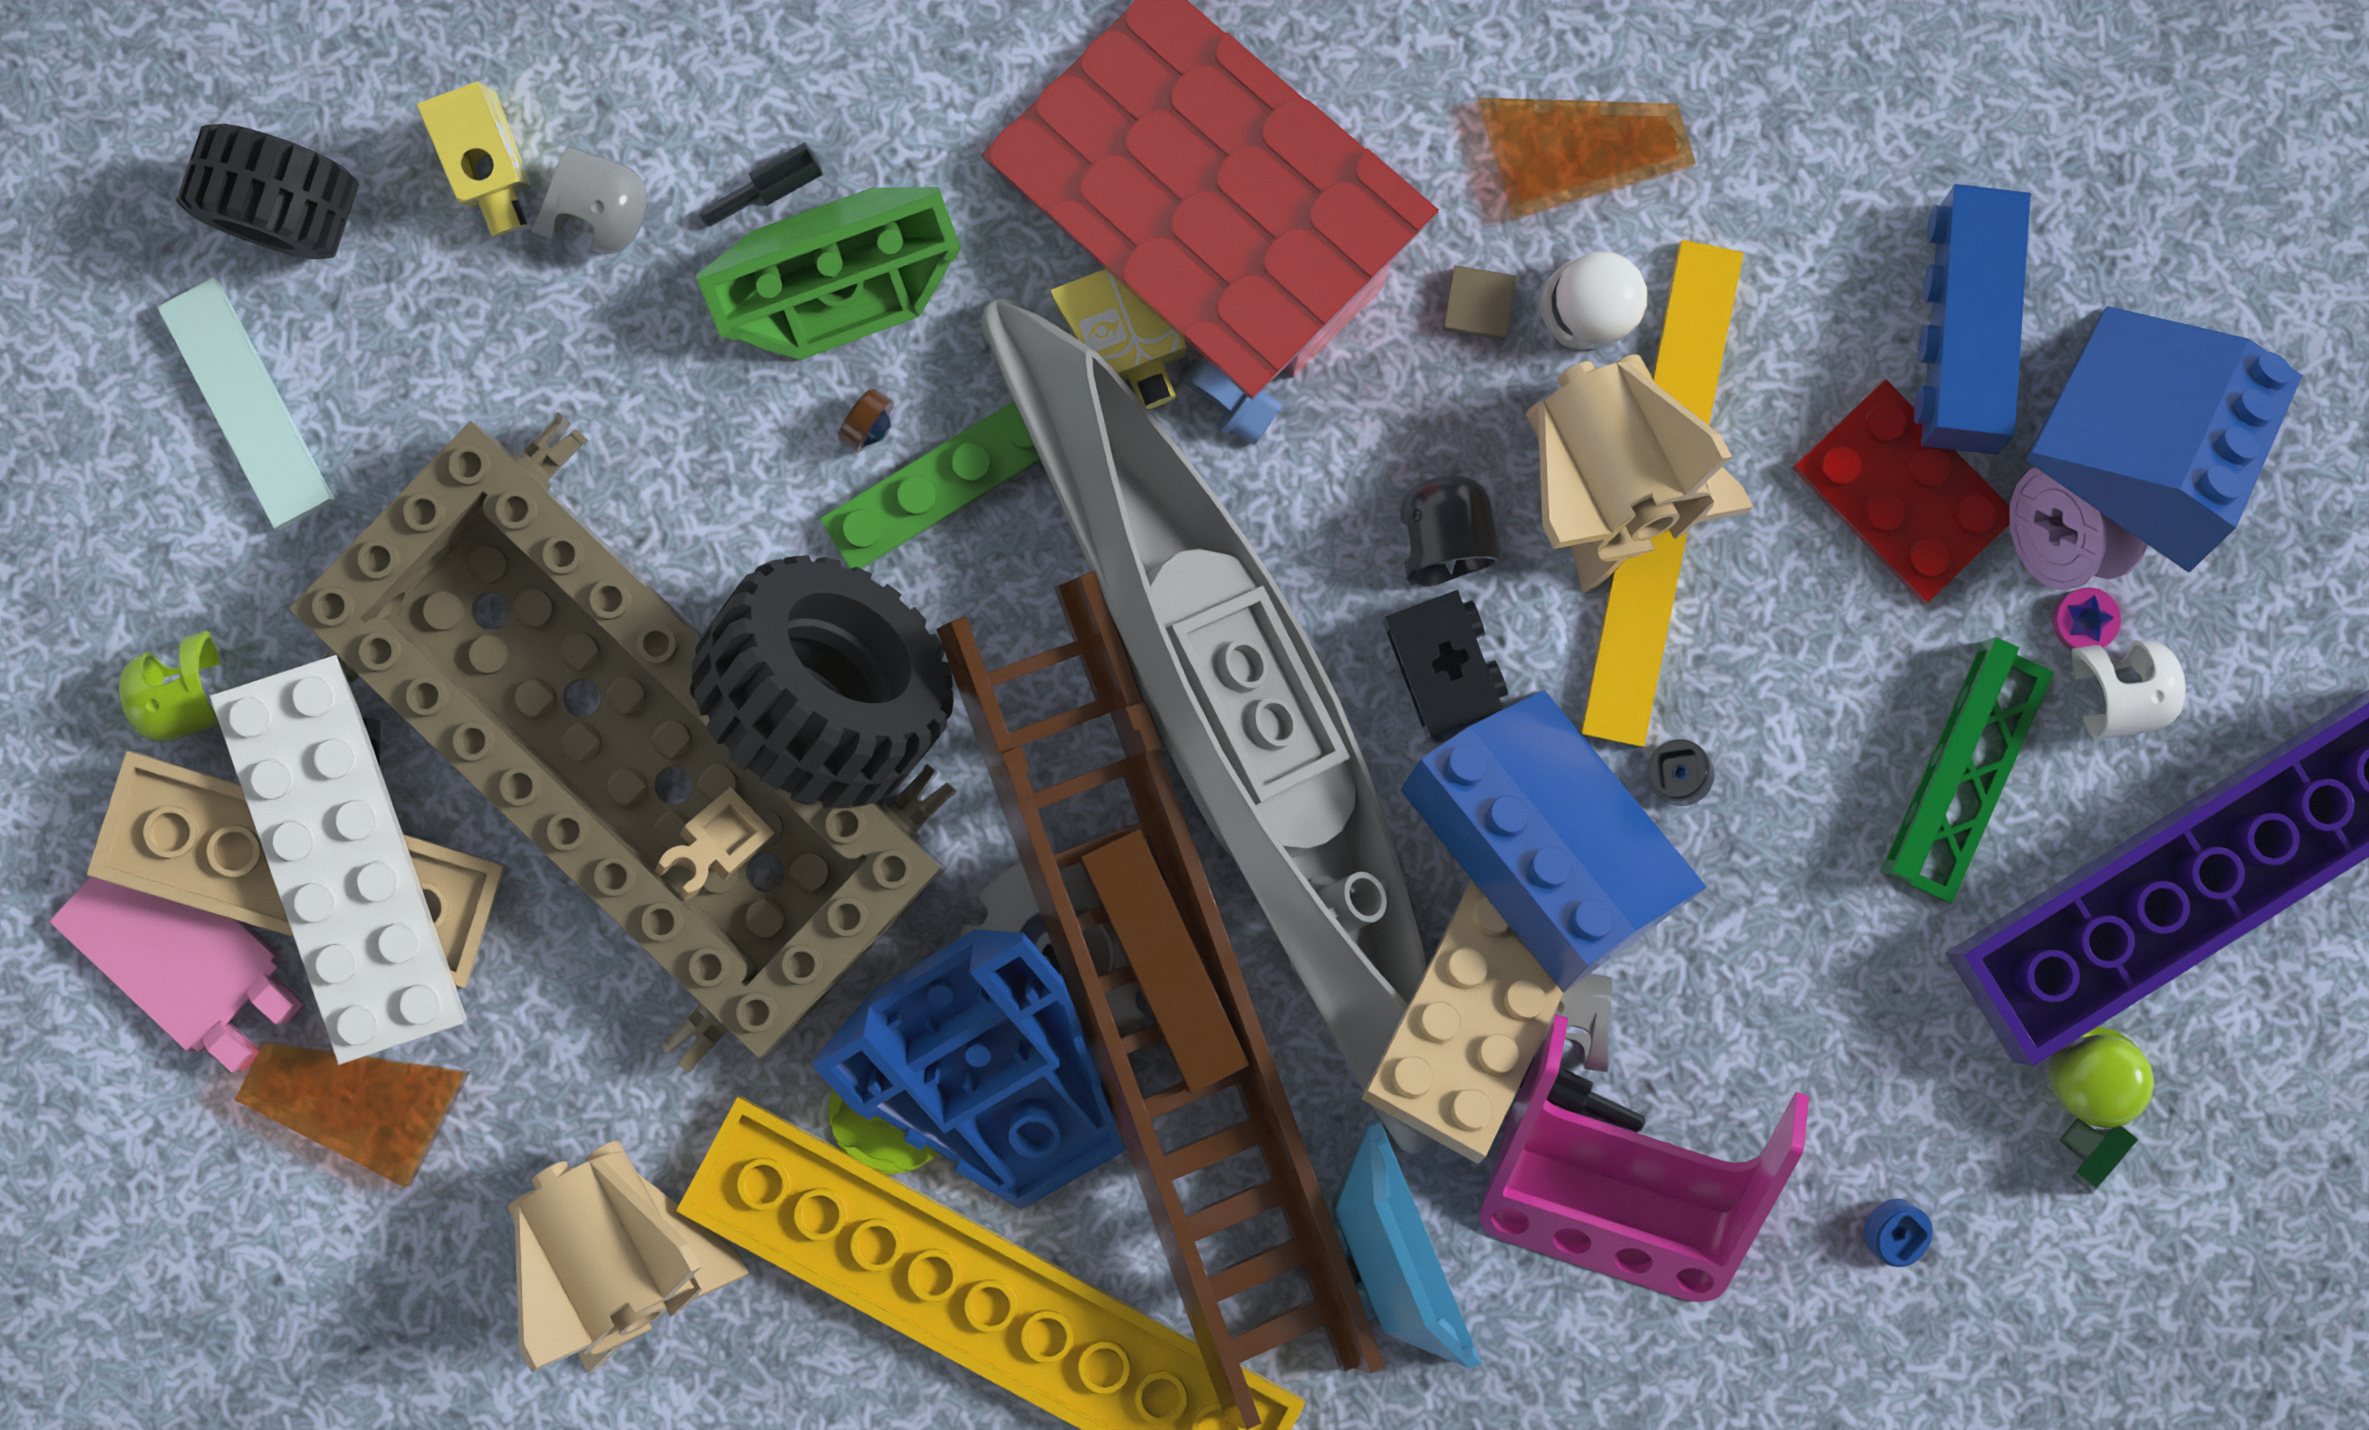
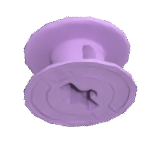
(2065, 537)

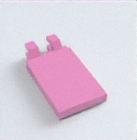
(180, 965)

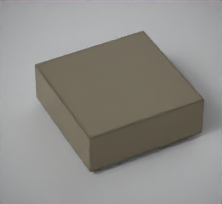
(1479, 302)

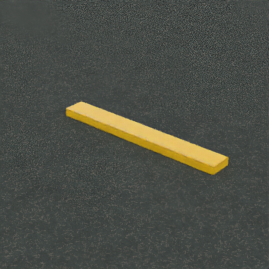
(1646, 585)

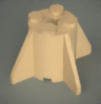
(1625, 466)
(606, 1259)

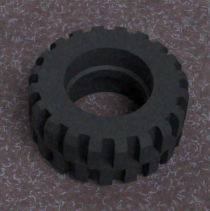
(790, 723)

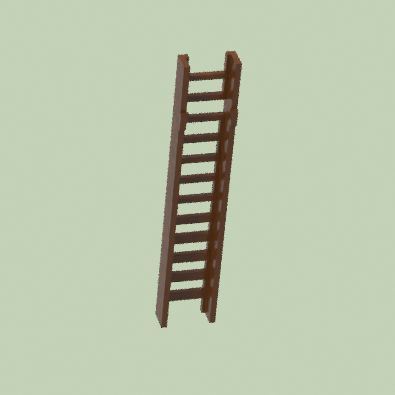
(1269, 1115)

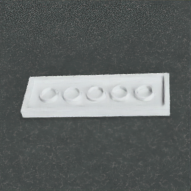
(338, 858)

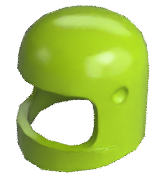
(175, 707)
(2102, 1078)

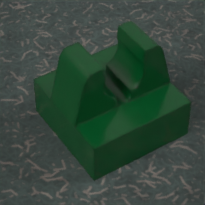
(2097, 1152)

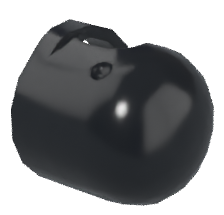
(1448, 522)

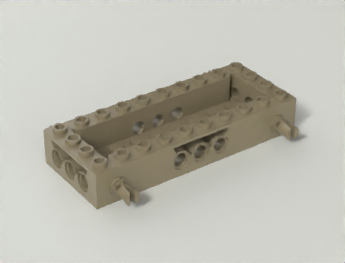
(587, 785)

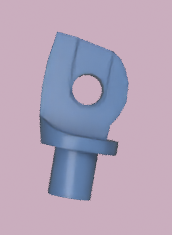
(1241, 414)

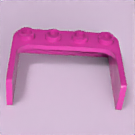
(1627, 1198)

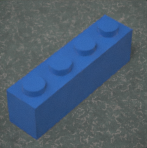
(1973, 319)

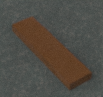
(1163, 961)

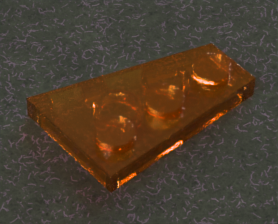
(1580, 149)
(363, 1109)

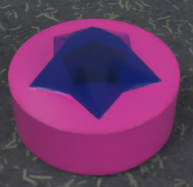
(2086, 618)

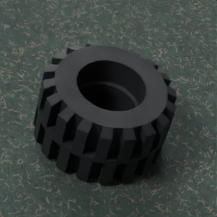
(267, 191)

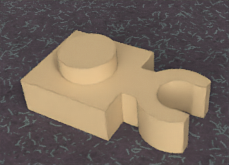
(719, 839)

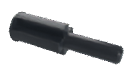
(769, 183)
(1575, 1094)

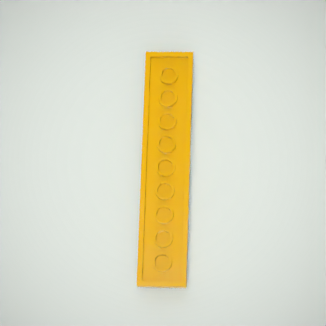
(957, 1284)

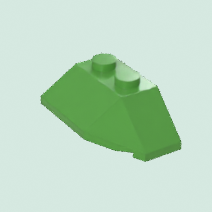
(832, 271)

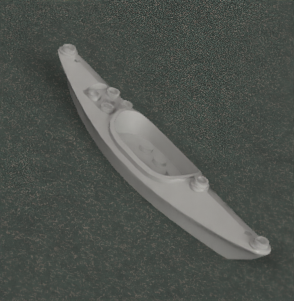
(1227, 687)

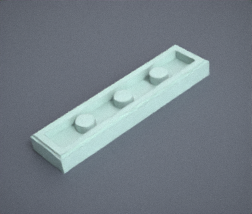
(246, 404)

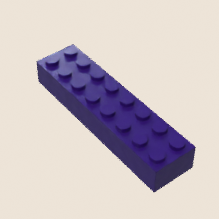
(2175, 890)

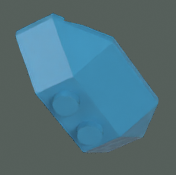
(1395, 1255)

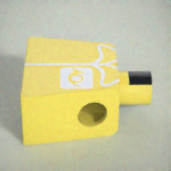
(463, 130)
(1122, 332)

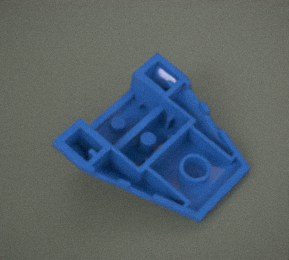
(981, 1066)

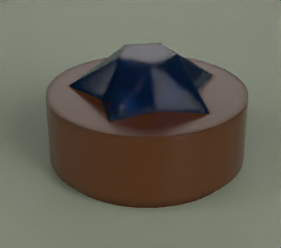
(867, 421)

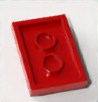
(1904, 500)

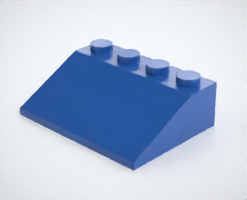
(2166, 429)
(1550, 837)

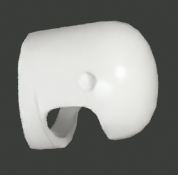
(1597, 299)
(2133, 706)

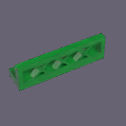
(1954, 756)

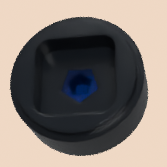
(1680, 772)

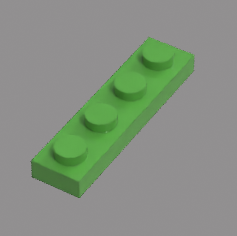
(932, 488)

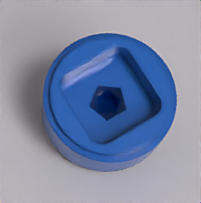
(1898, 1232)

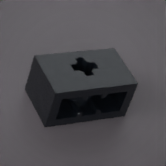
(1416, 641)

